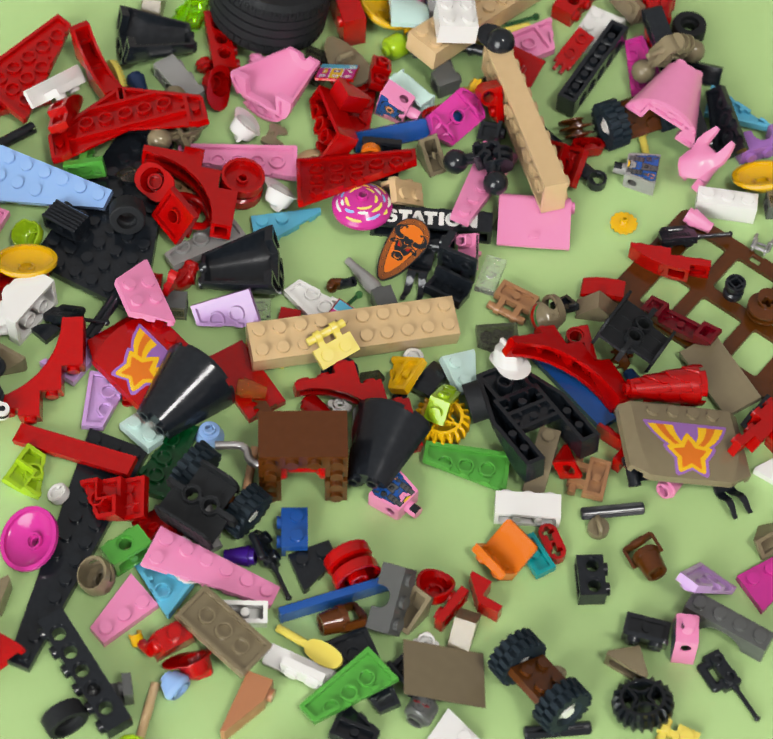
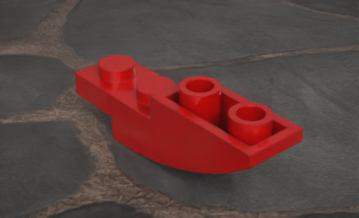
(62, 112)
(661, 262)
(756, 431)

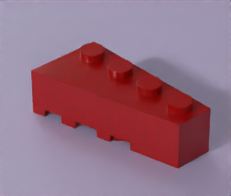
(331, 125)

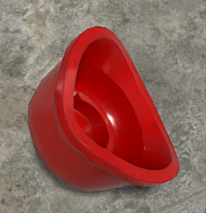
(436, 584)

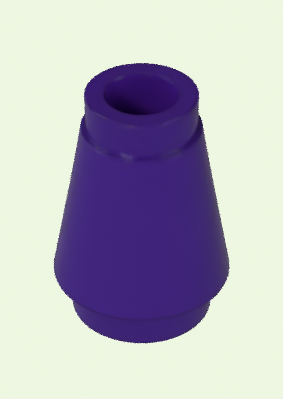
(241, 556)

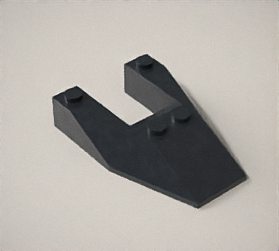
(529, 404)

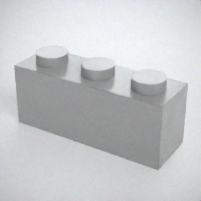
(172, 72)

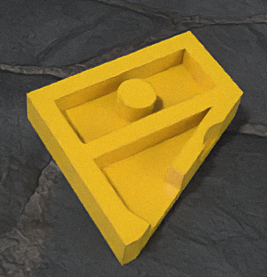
(405, 373)

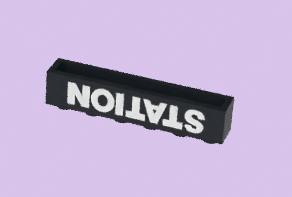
(438, 222)

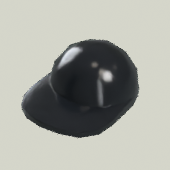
(496, 38)

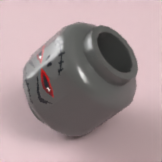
(421, 711)

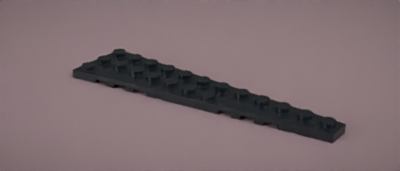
(78, 539)

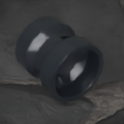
(734, 288)

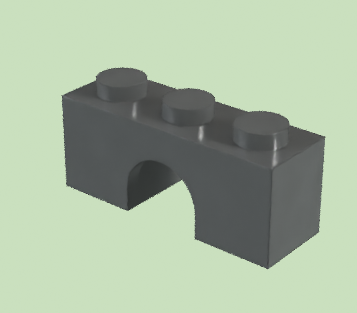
(390, 617)

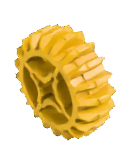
(451, 431)

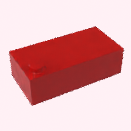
(349, 20)

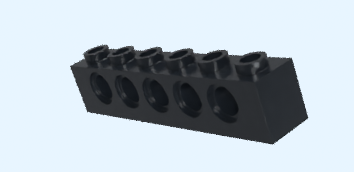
(591, 68)
(119, 717)

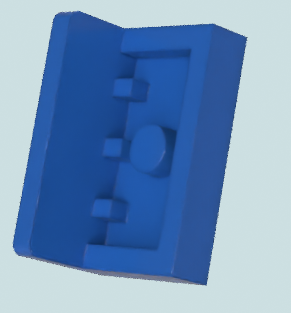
(294, 529)

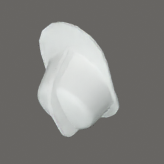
(244, 125)
(278, 195)
(509, 367)

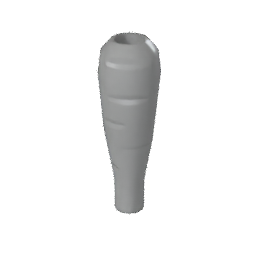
(366, 279)

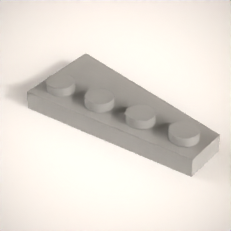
(197, 245)

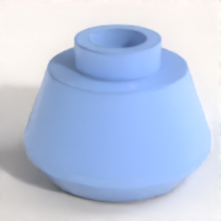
(210, 432)
(174, 684)

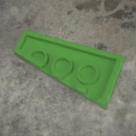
(471, 463)
(352, 684)

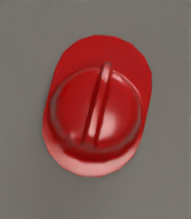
(217, 87)
(153, 181)
(194, 664)

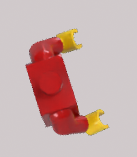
(163, 641)

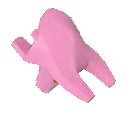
(702, 160)

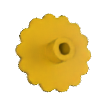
(623, 223)

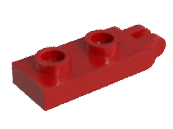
(572, 50)

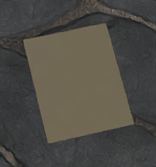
(443, 673)

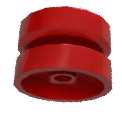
(246, 178)
(351, 564)

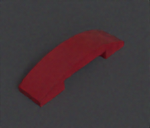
(685, 328)

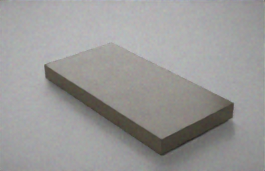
(727, 383)
(223, 631)

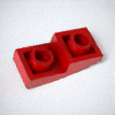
(379, 72)
(611, 287)

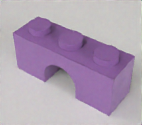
(757, 148)

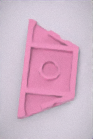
(536, 38)
(143, 295)

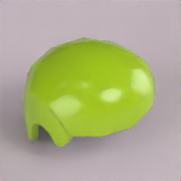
(27, 232)

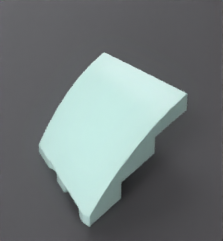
(407, 13)

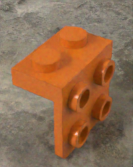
(506, 551)

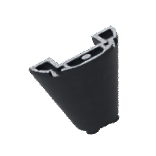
(150, 36)
(245, 263)
(185, 391)
(382, 441)

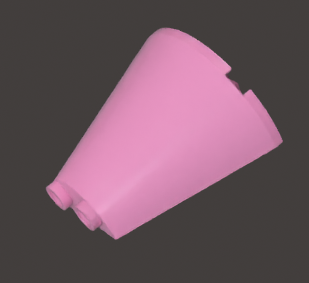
(274, 82)
(673, 96)

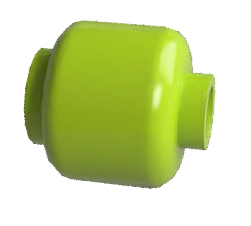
(394, 46)

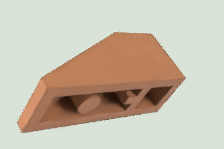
(248, 703)

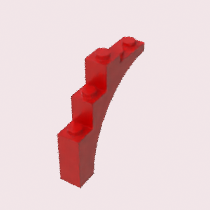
(204, 181)
(573, 358)
(49, 382)
(346, 385)

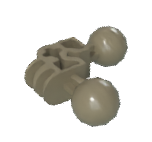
(666, 49)
(182, 136)

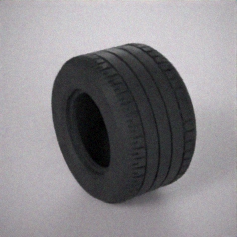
(270, 24)

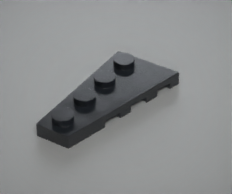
(723, 116)
(350, 646)

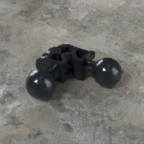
(483, 156)

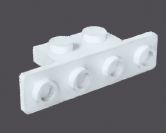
(55, 87)
(297, 667)

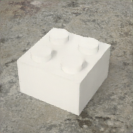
(456, 21)

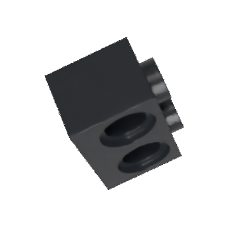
(591, 579)

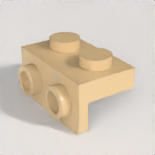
(404, 192)

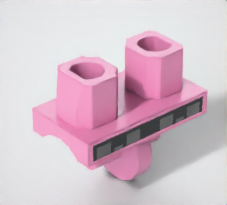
(469, 244)

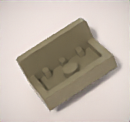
(630, 10)

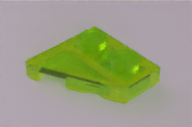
(192, 12)

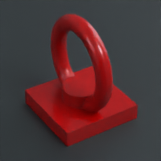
(178, 216)

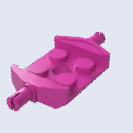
(442, 120)

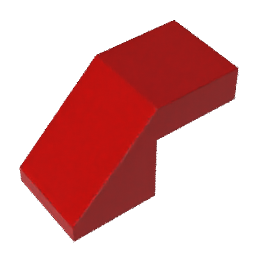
(480, 589)

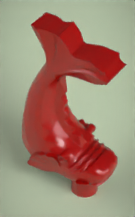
(182, 279)

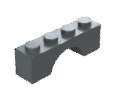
(444, 79)
(748, 635)

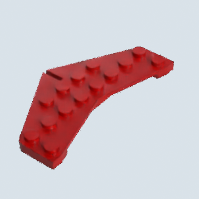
(115, 116)

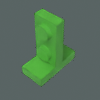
(87, 165)

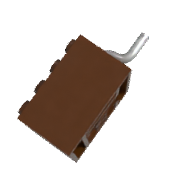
(299, 444)

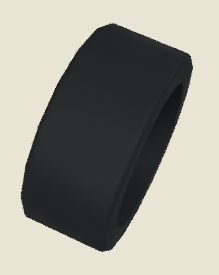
(475, 401)
(64, 718)

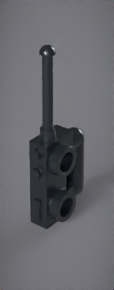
(683, 236)
(55, 314)
(269, 556)
(727, 676)

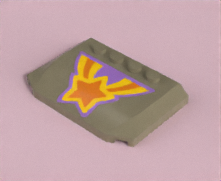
(681, 444)

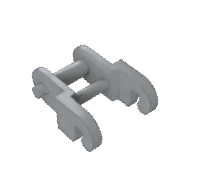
(767, 249)

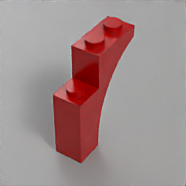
(90, 57)

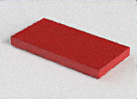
(236, 364)

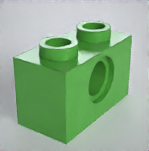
(124, 560)

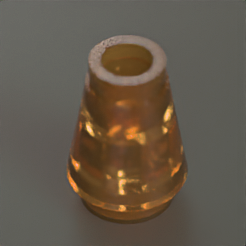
(250, 389)

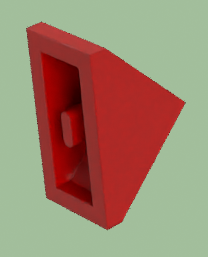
(348, 97)

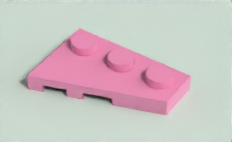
(123, 611)

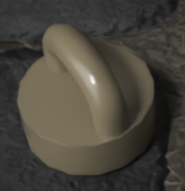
(598, 528)

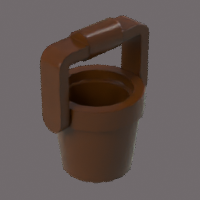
(646, 558)
(337, 619)

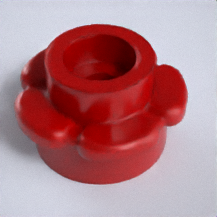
(204, 65)

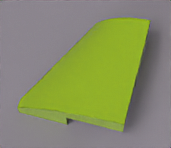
(27, 472)

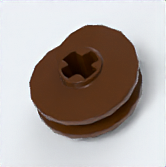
(574, 128)
(761, 307)

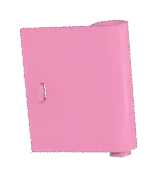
(525, 226)

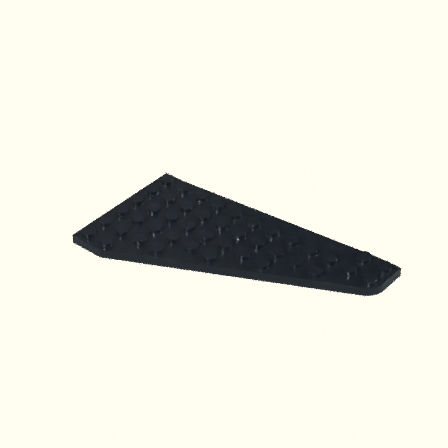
(101, 251)

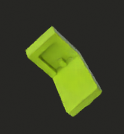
(440, 404)

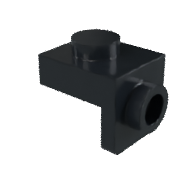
(491, 131)

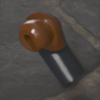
(340, 283)

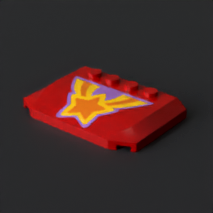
(131, 354)

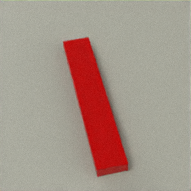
(76, 450)

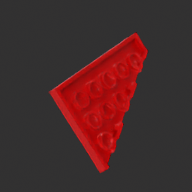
(30, 64)
(335, 174)

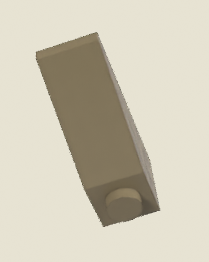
(547, 443)

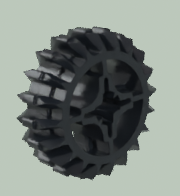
(644, 711)

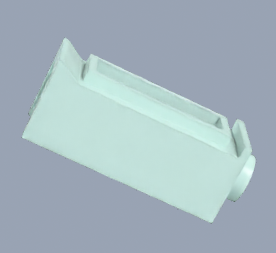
(423, 98)

